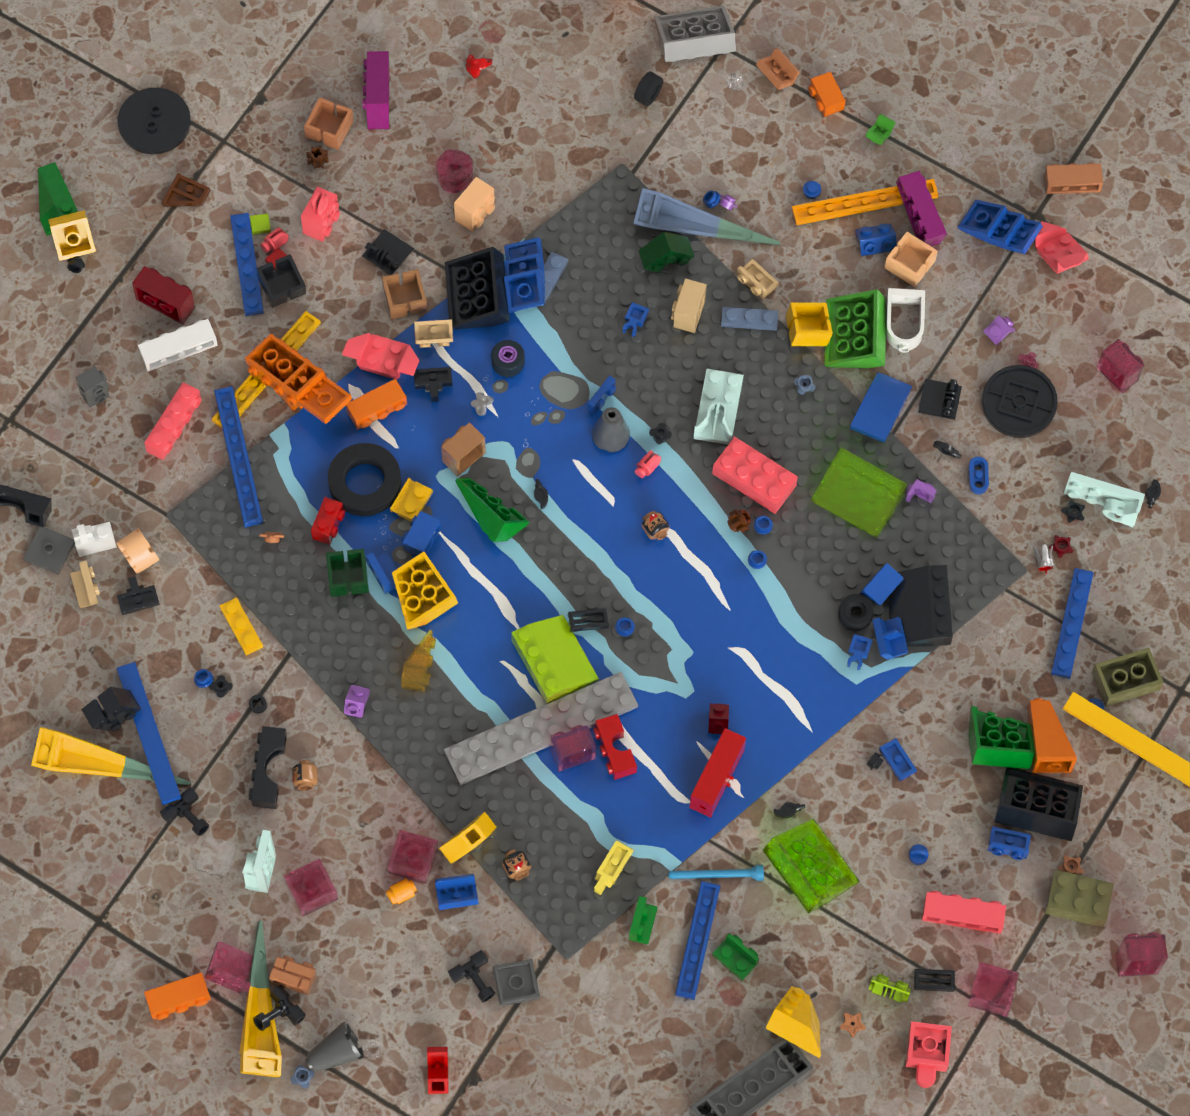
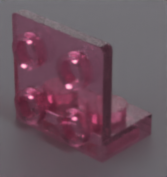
(229, 968)

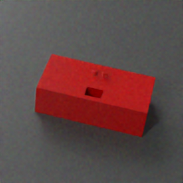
(717, 773)

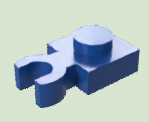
(635, 317)
(859, 649)

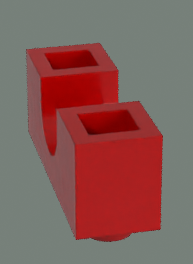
(619, 762)

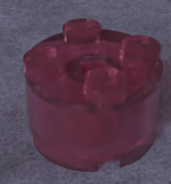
(454, 170)

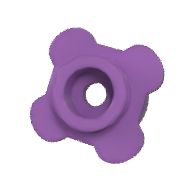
(727, 201)

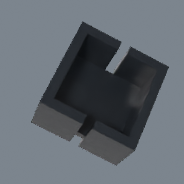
(281, 283)
(118, 706)

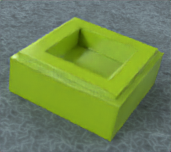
(260, 224)

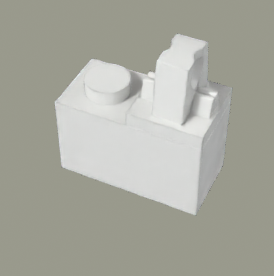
(93, 538)

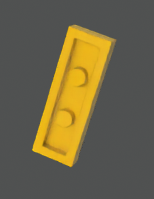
(241, 626)

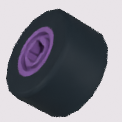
(508, 365)

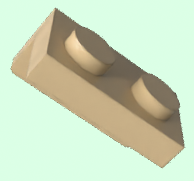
(757, 279)
(433, 332)
(84, 588)

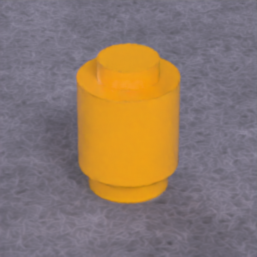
(401, 891)

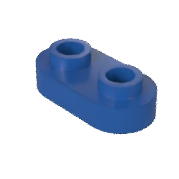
(978, 476)

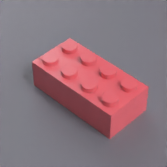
(754, 475)

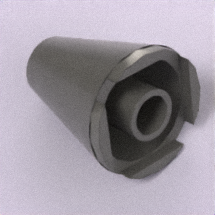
(611, 431)
(335, 1049)

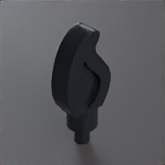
(946, 449)
(1153, 493)
(540, 494)
(788, 810)

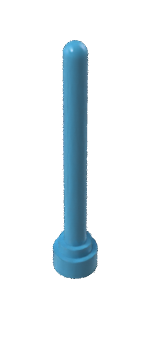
(755, 872)

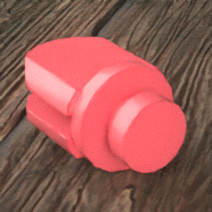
(274, 240)
(647, 464)

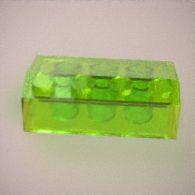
(859, 492)
(810, 865)

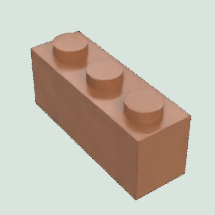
(1073, 178)

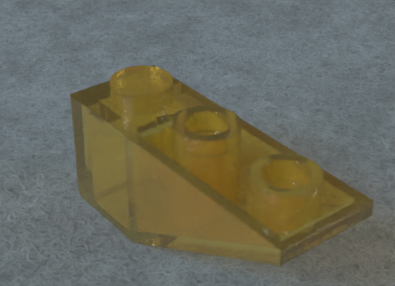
(415, 669)

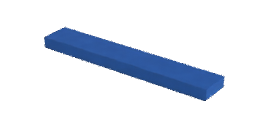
(697, 940)

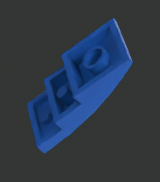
(999, 226)
(524, 275)
(881, 407)

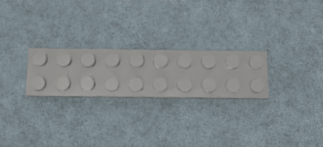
(534, 729)

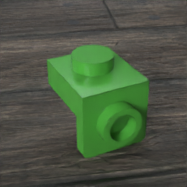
(881, 130)

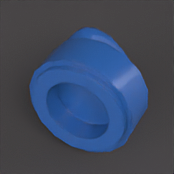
(918, 854)

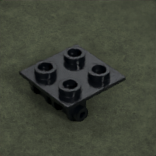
(387, 252)
(940, 398)

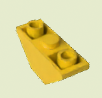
(468, 838)

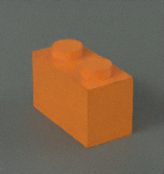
(827, 94)

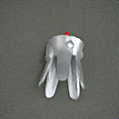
(1047, 561)

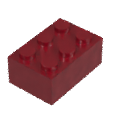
(163, 295)

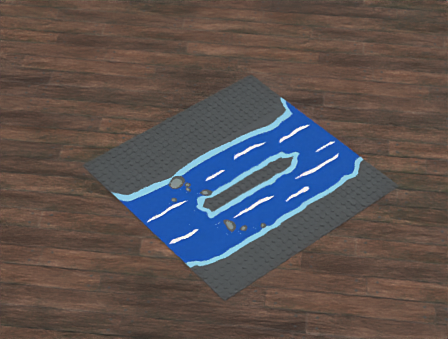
(698, 608)

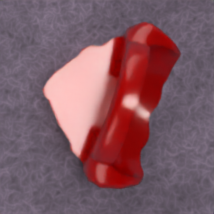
(475, 66)

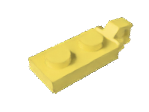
(612, 866)

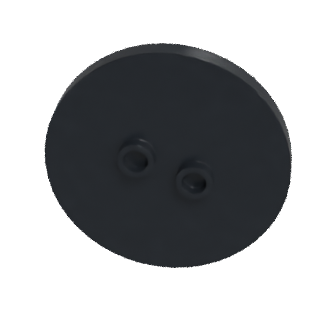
(154, 120)
(1019, 401)

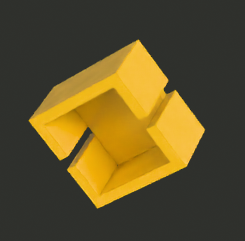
(809, 324)

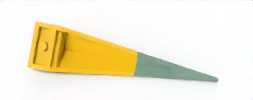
(71, 754)
(259, 1048)

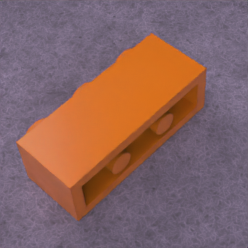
(376, 404)
(177, 996)

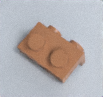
(778, 69)

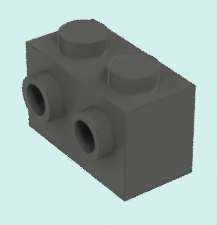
(93, 386)

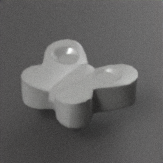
(481, 403)

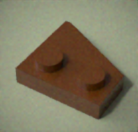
(185, 193)

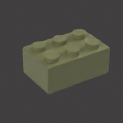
(1127, 677)
(1079, 898)

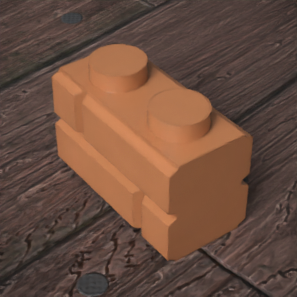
(293, 975)

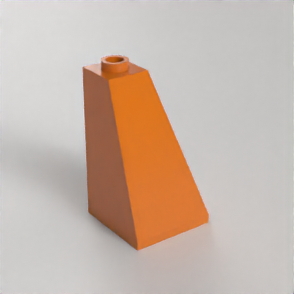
(1050, 741)

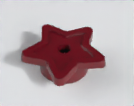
(1061, 541)

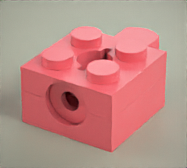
(320, 214)
(928, 1051)

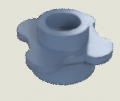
(807, 379)
(300, 1070)

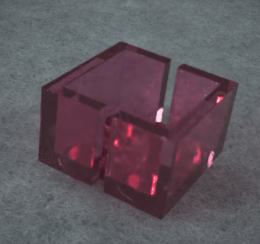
(992, 989)

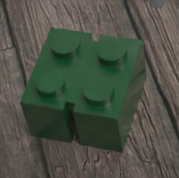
(347, 575)

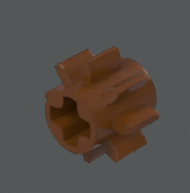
(317, 157)
(739, 520)

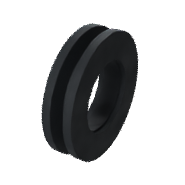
(364, 454)

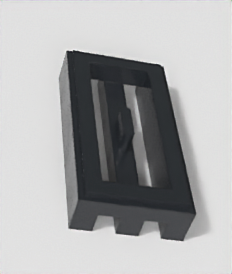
(584, 627)
(917, 979)

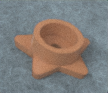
(272, 537)
(1075, 862)
(847, 1024)

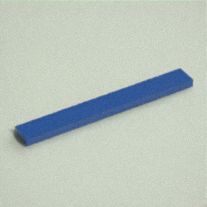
(238, 457)
(150, 736)

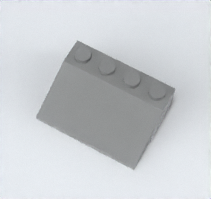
(695, 34)

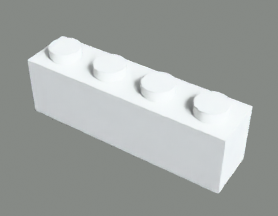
(177, 344)

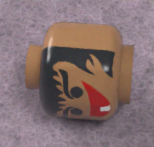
(655, 525)
(305, 775)
(516, 864)

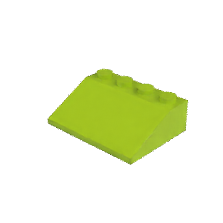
(553, 658)

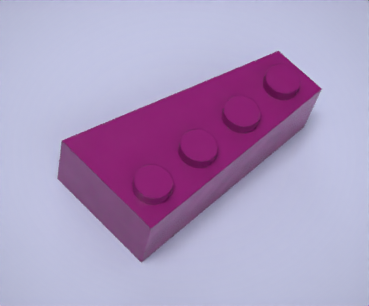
(376, 89)
(921, 209)

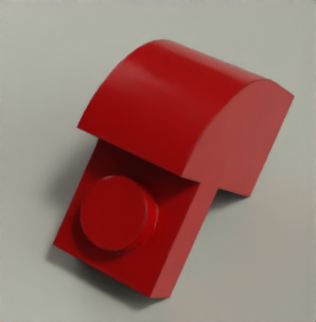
(438, 1070)

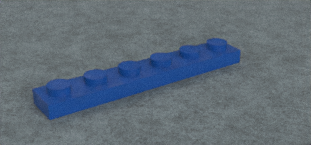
(246, 264)
(1072, 623)

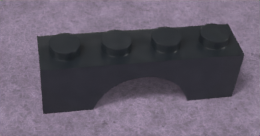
(34, 506)
(272, 743)

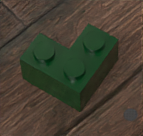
(664, 250)

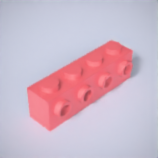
(173, 421)

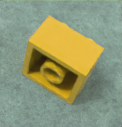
(72, 235)

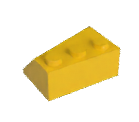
(422, 591)
(797, 1021)

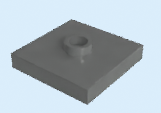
(49, 550)
(516, 982)

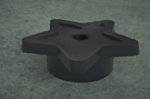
(1077, 508)

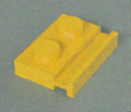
(411, 500)

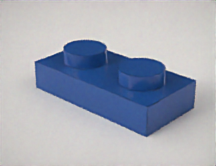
(598, 400)
(897, 759)

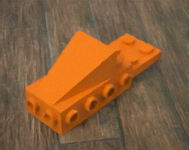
(296, 379)

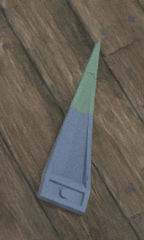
(671, 215)

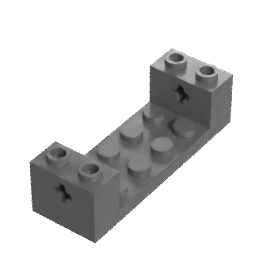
(756, 1083)

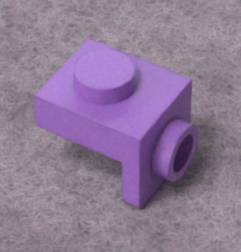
(999, 329)
(922, 490)
(356, 701)

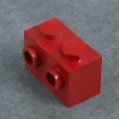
(327, 521)

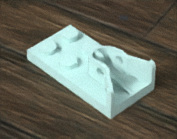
(718, 406)
(1114, 498)
(260, 864)

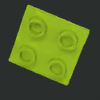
(902, 989)

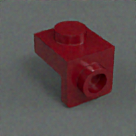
(718, 718)

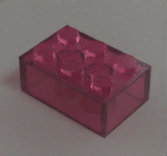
(1141, 954)

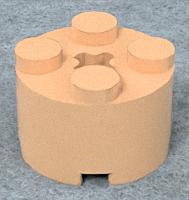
(137, 551)

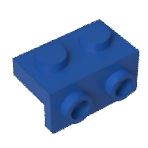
(876, 239)
(1009, 843)
(456, 891)

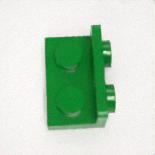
(642, 921)
(736, 956)

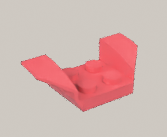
(1059, 248)
(382, 355)

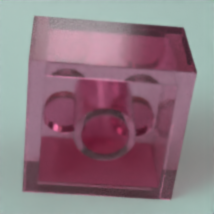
(1120, 365)
(572, 747)
(413, 856)
(310, 887)

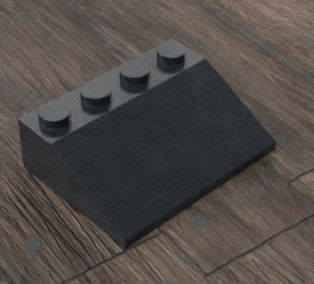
(477, 290)
(923, 606)
(1039, 804)

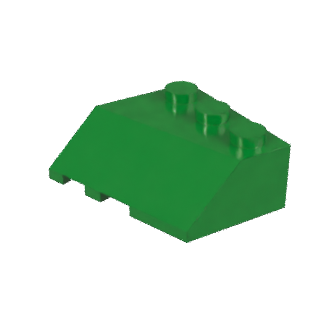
(1000, 740)

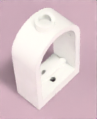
(904, 296)

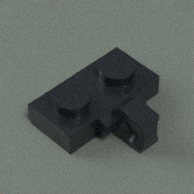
(433, 380)
(137, 597)

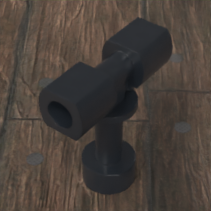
(183, 809)
(470, 971)
(282, 1007)

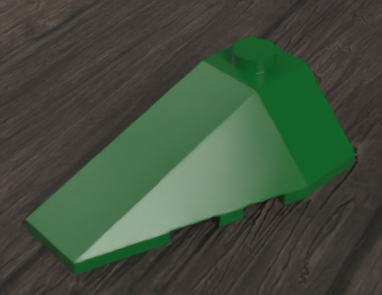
(53, 196)
(492, 516)

